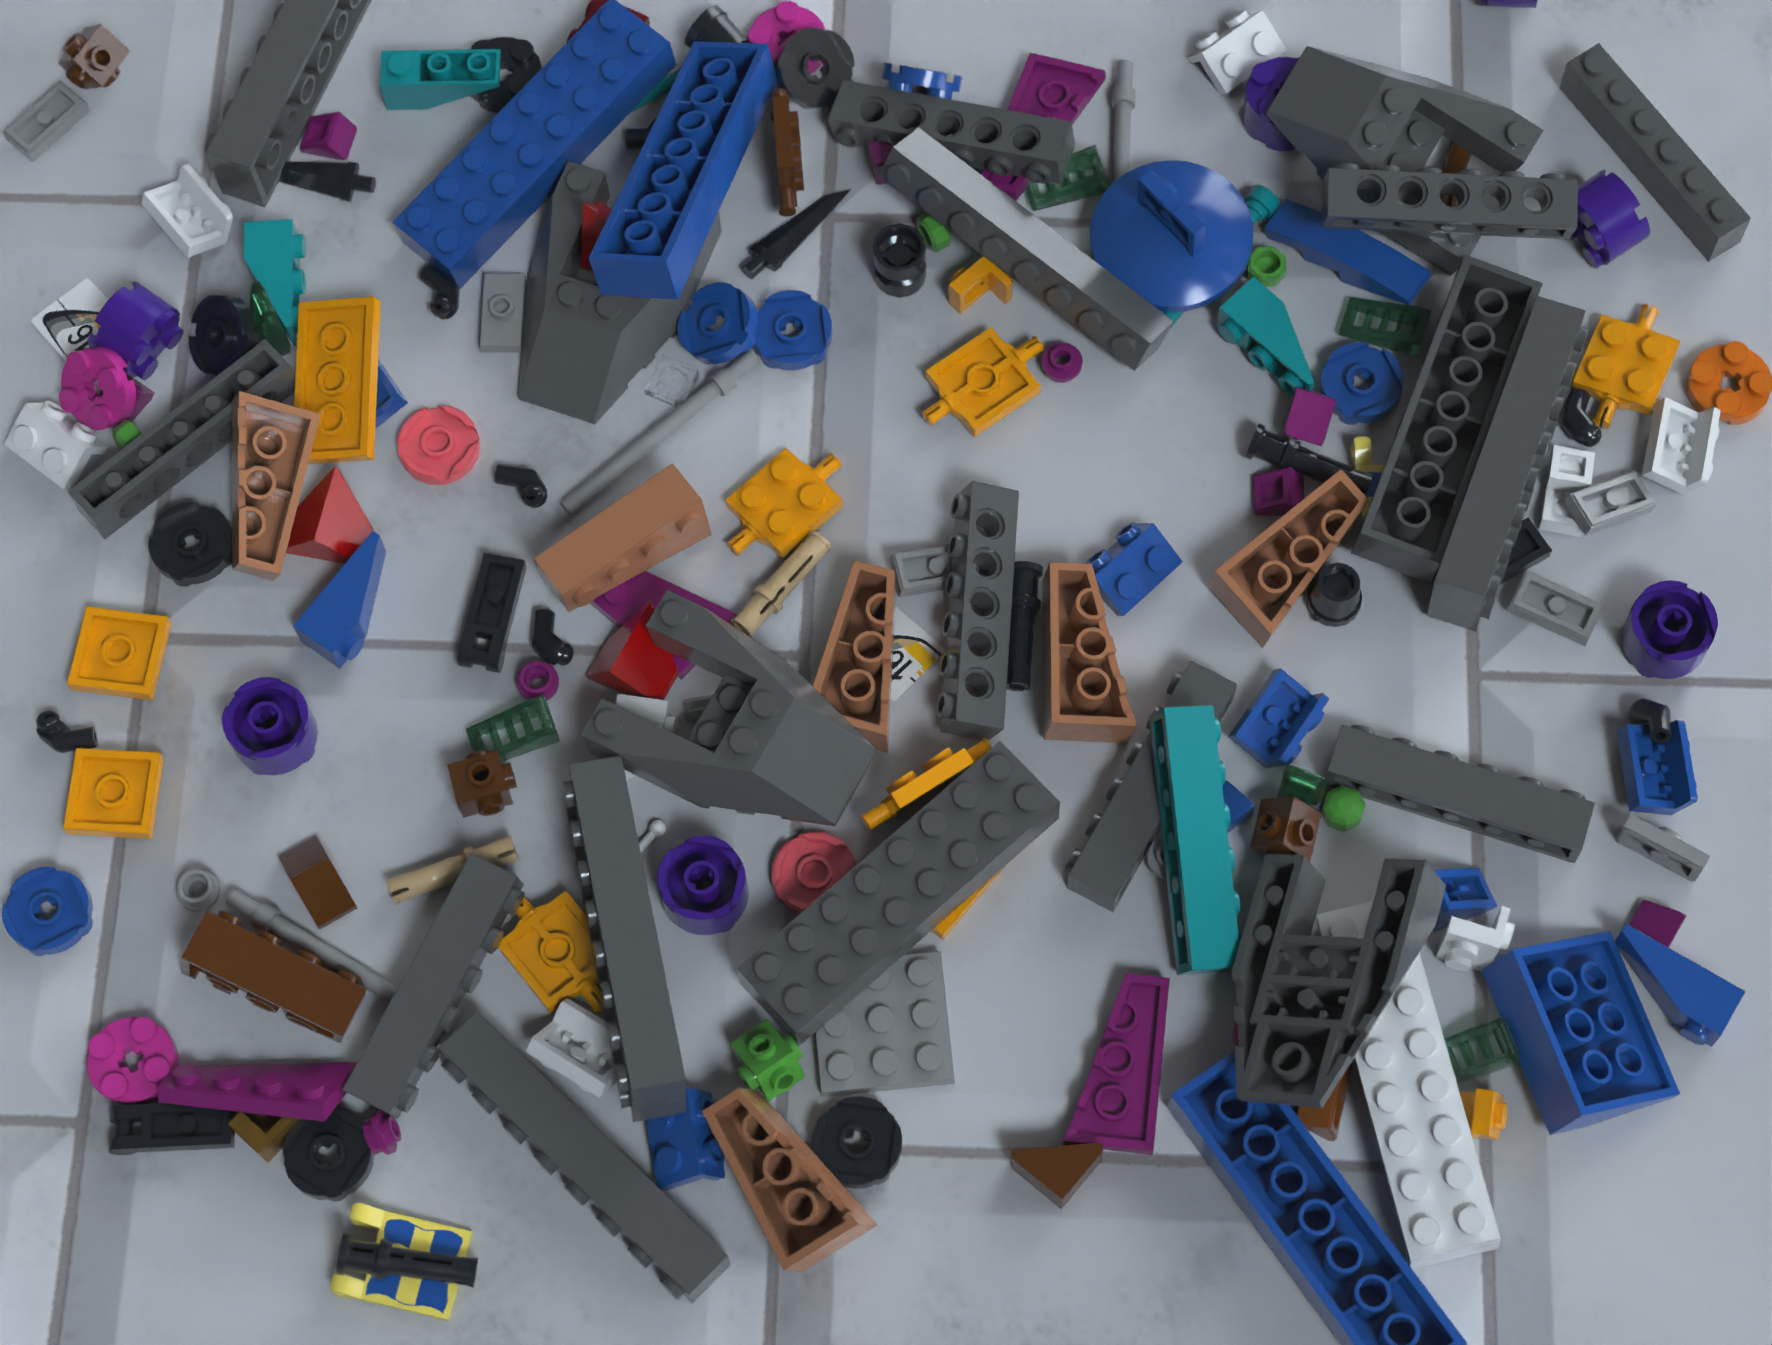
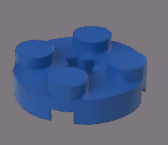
(912, 76)
(732, 337)
(798, 351)
(1359, 405)
(70, 920)

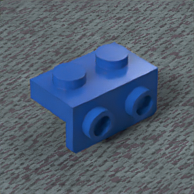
(1133, 565)
(1278, 720)
(1657, 775)
(685, 1145)

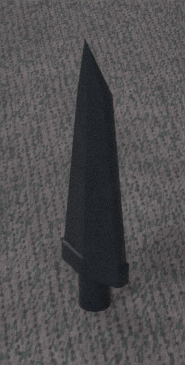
(327, 178)
(781, 243)

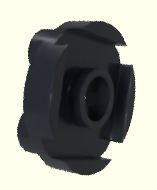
(518, 58)
(792, 66)
(223, 320)
(189, 566)
(878, 1127)
(335, 1179)

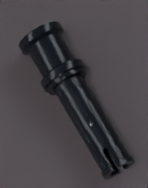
(1289, 453)
(1024, 608)
(384, 1260)

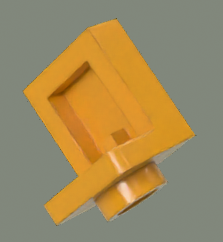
(972, 283)
(1485, 1113)

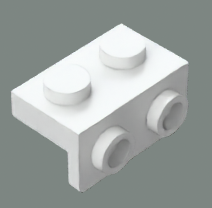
(1235, 52)
(189, 212)
(53, 442)
(1680, 445)
(1474, 945)
(577, 1048)

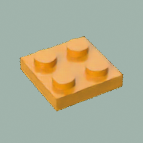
(119, 653)
(113, 793)

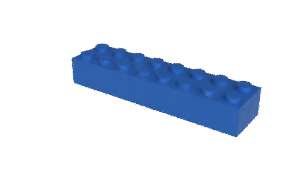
(526, 146)
(684, 171)
(1309, 1215)

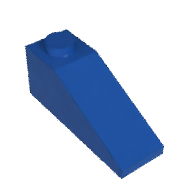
(342, 611)
(1684, 991)

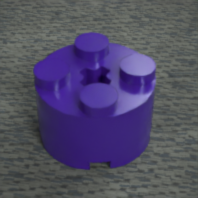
(1261, 90)
(1607, 219)
(137, 328)
(1669, 630)
(274, 748)
(686, 869)

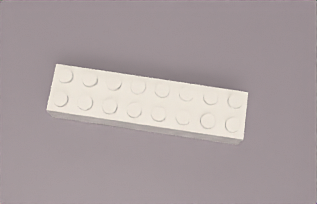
(1419, 1119)

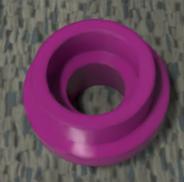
(1062, 372)
(533, 671)
(381, 1133)

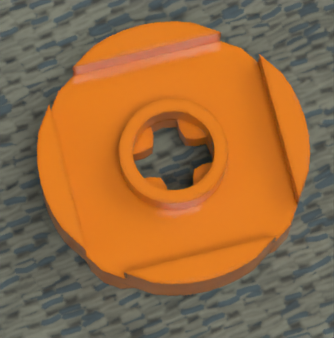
(1735, 362)

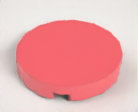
(438, 445)
(809, 868)

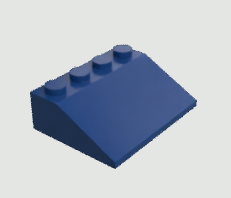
(1579, 1031)

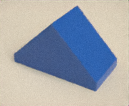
(1464, 895)

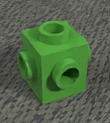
(767, 1060)

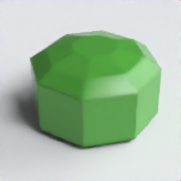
(934, 233)
(1267, 265)
(125, 433)
(1343, 808)

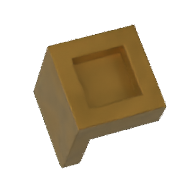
(263, 1132)

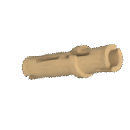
(769, 597)
(447, 870)

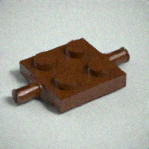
(787, 151)

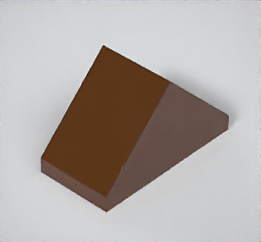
(317, 882)
(1057, 1169)

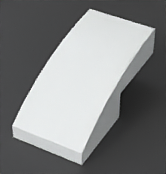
(1567, 473)

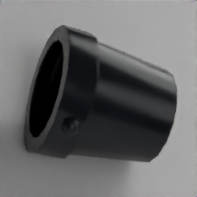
(714, 27)
(1335, 595)

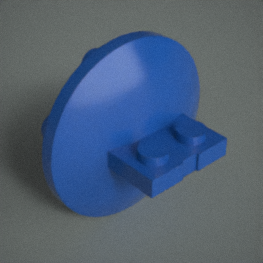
(1173, 234)

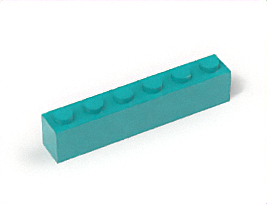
(1195, 839)

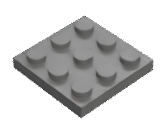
(890, 1033)

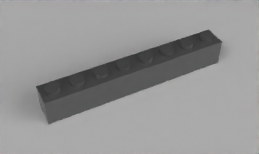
(1026, 248)
(584, 1157)

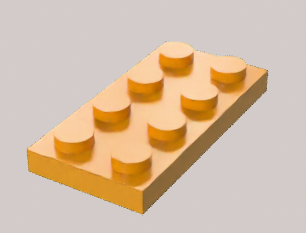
(339, 375)

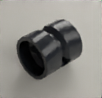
(899, 260)

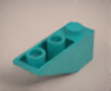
(436, 76)
(273, 258)
(1263, 329)

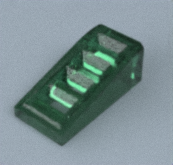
(1083, 188)
(266, 319)
(1381, 337)
(507, 719)
(1303, 785)
(1480, 1033)

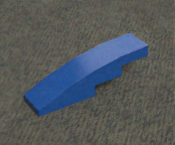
(1350, 252)

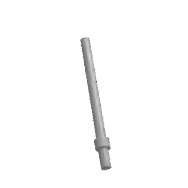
(1122, 102)
(719, 383)
(269, 919)

